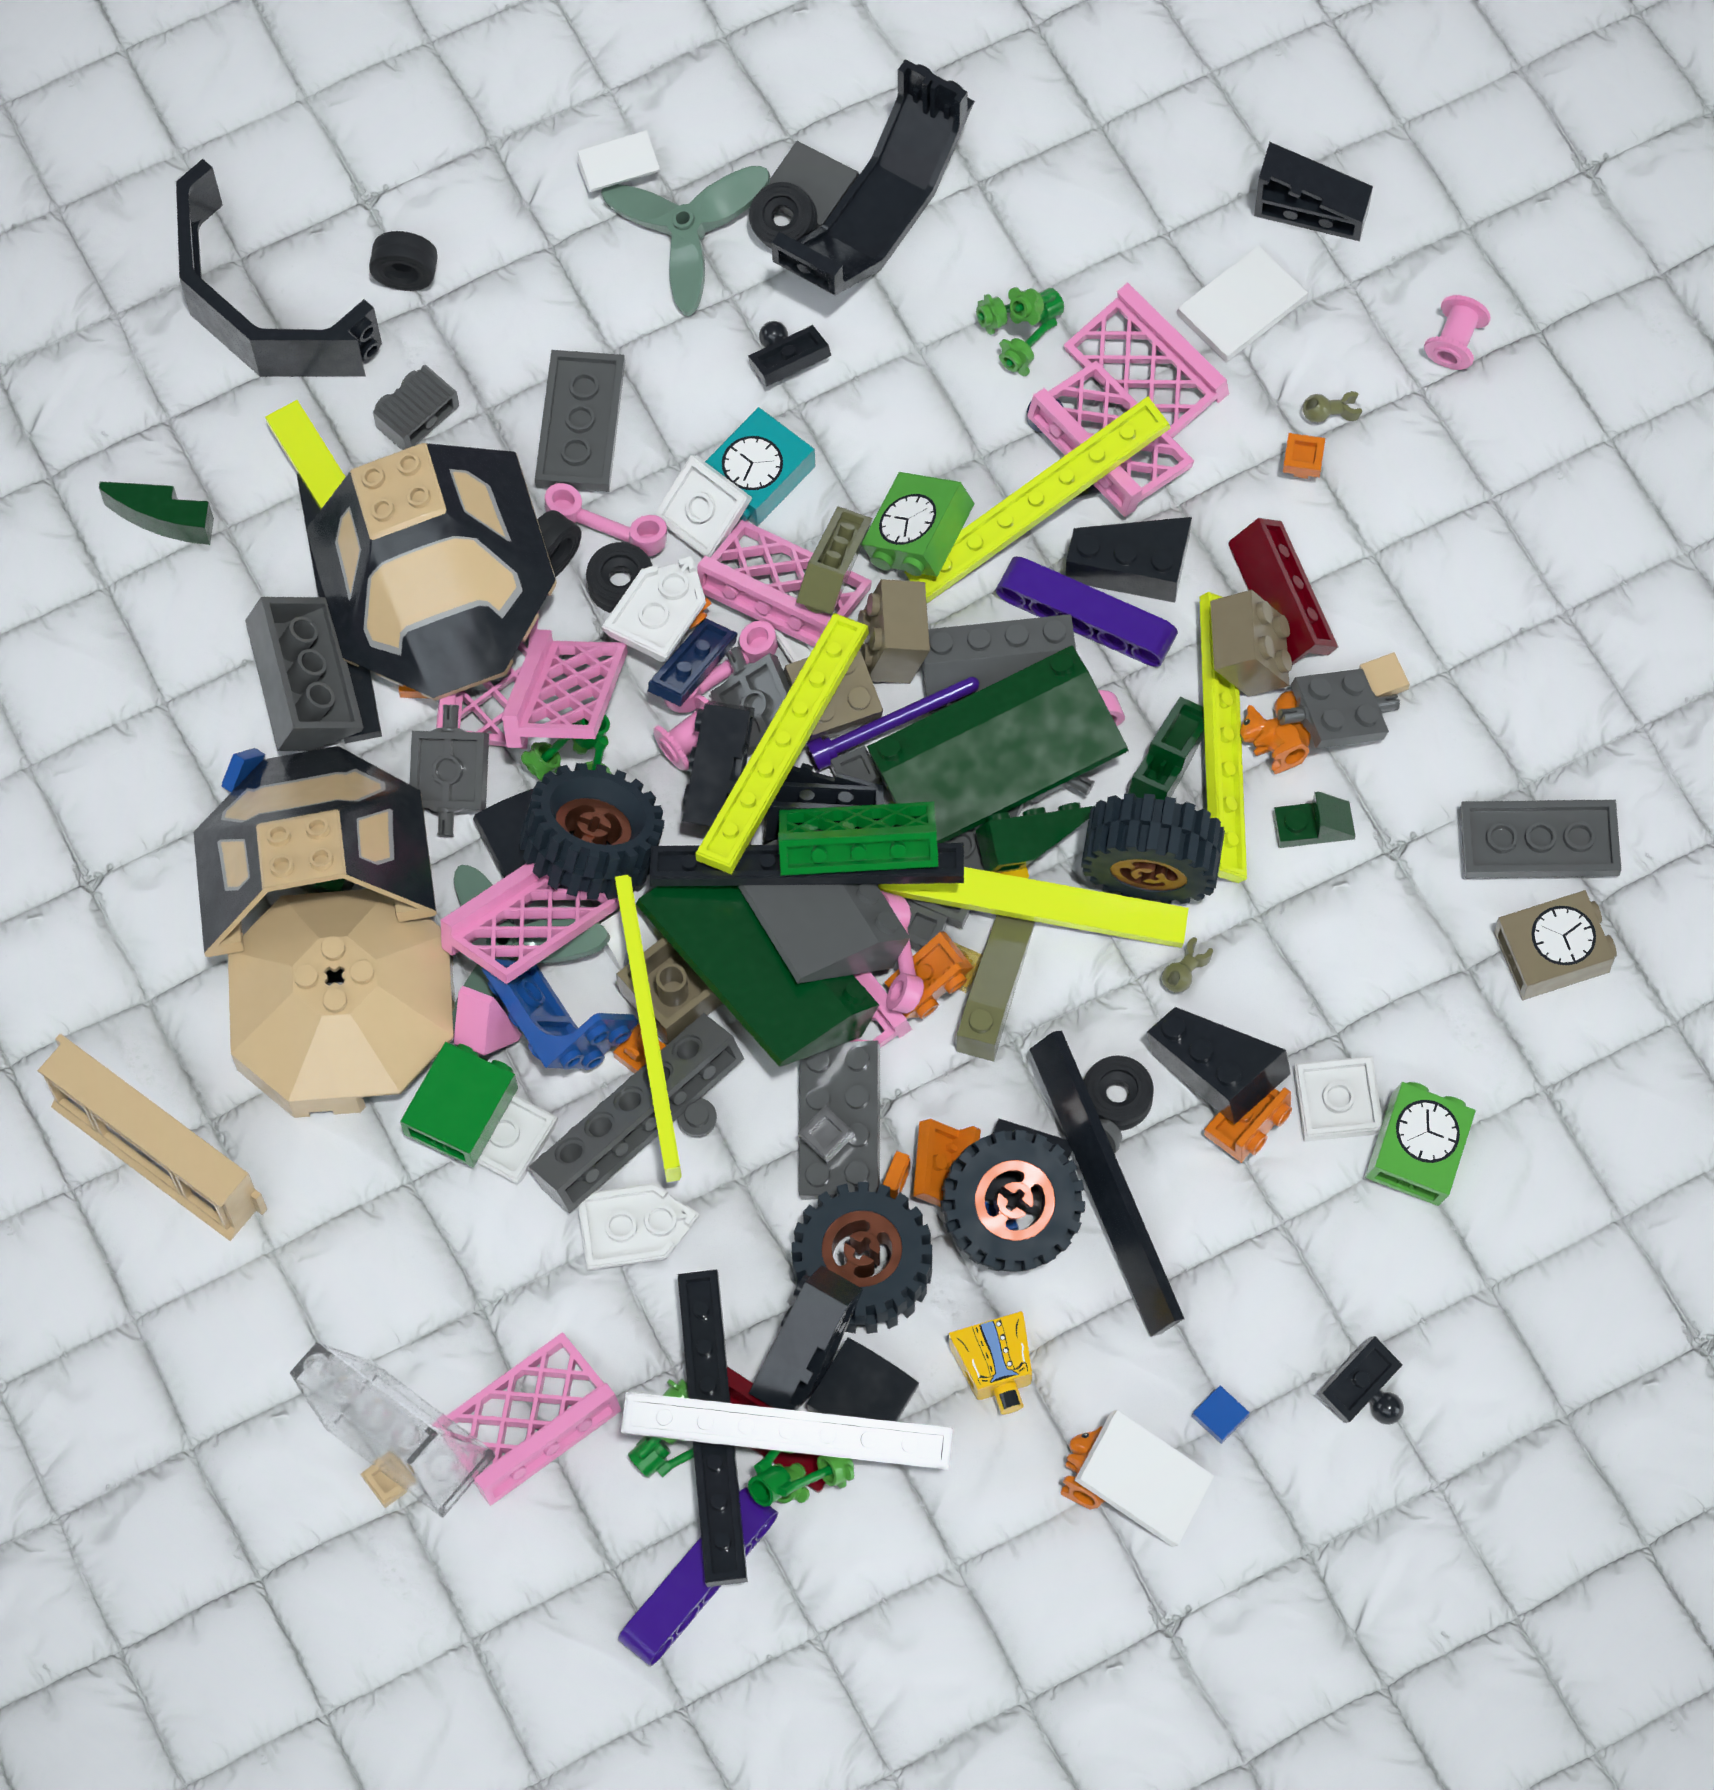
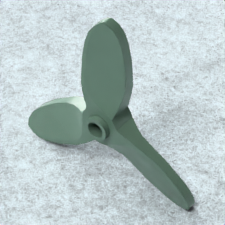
(689, 223)
(471, 882)

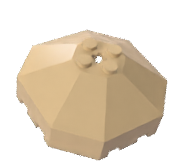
(348, 1041)

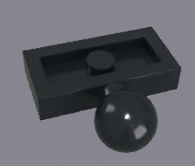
(785, 353)
(1362, 1381)

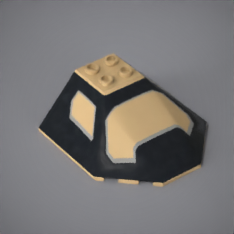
(433, 566)
(308, 824)

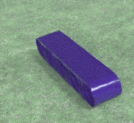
(1092, 611)
(685, 1590)

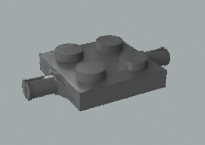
(756, 686)
(1339, 708)
(450, 769)

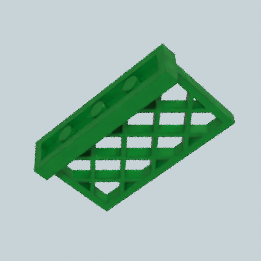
(865, 849)

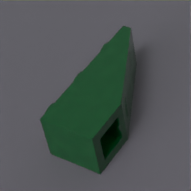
(1015, 842)

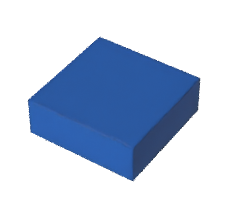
(1220, 1414)

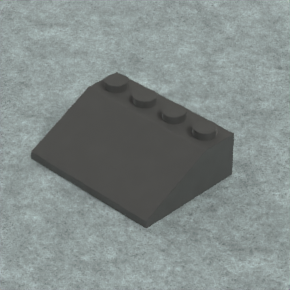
(828, 927)

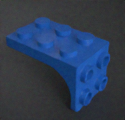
(549, 1027)

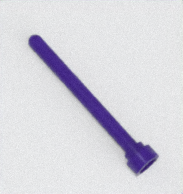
(826, 749)

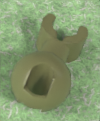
(1319, 408)
(1178, 976)

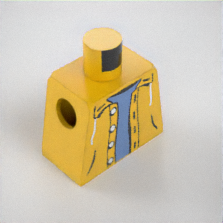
(995, 1359)

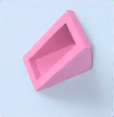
(482, 1023)

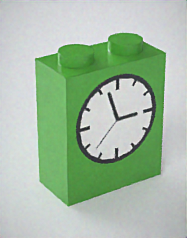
(917, 524)
(1420, 1142)

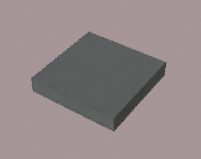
(818, 176)

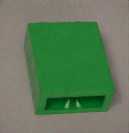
(459, 1103)

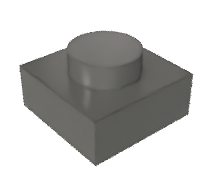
(856, 764)
(924, 925)

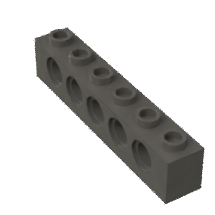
(627, 1117)

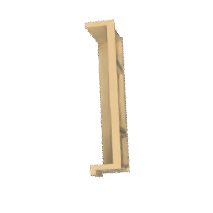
(154, 1132)

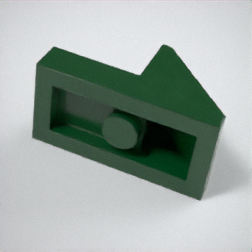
(1314, 823)

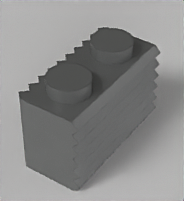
(415, 407)

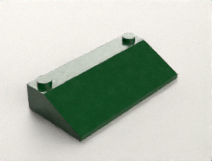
(1001, 744)
(742, 967)

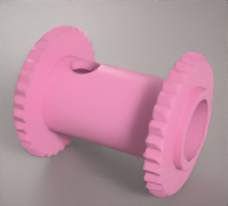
(1463, 317)
(680, 740)

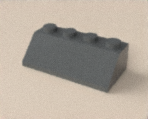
(991, 650)
(302, 673)

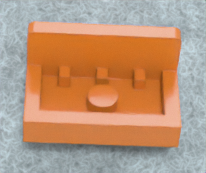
(942, 971)
(1250, 1131)
(936, 1151)

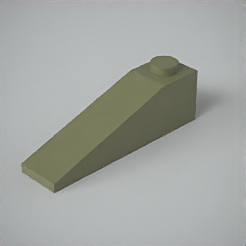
(833, 561)
(994, 987)

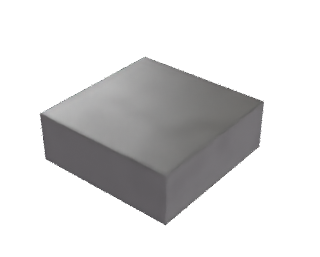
(826, 1134)

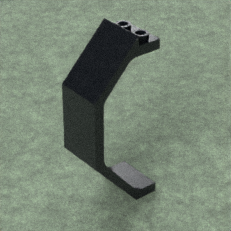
(890, 188)
(268, 352)

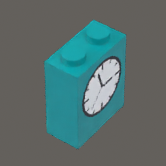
(763, 462)

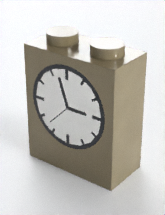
(1555, 944)

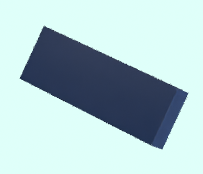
(692, 662)

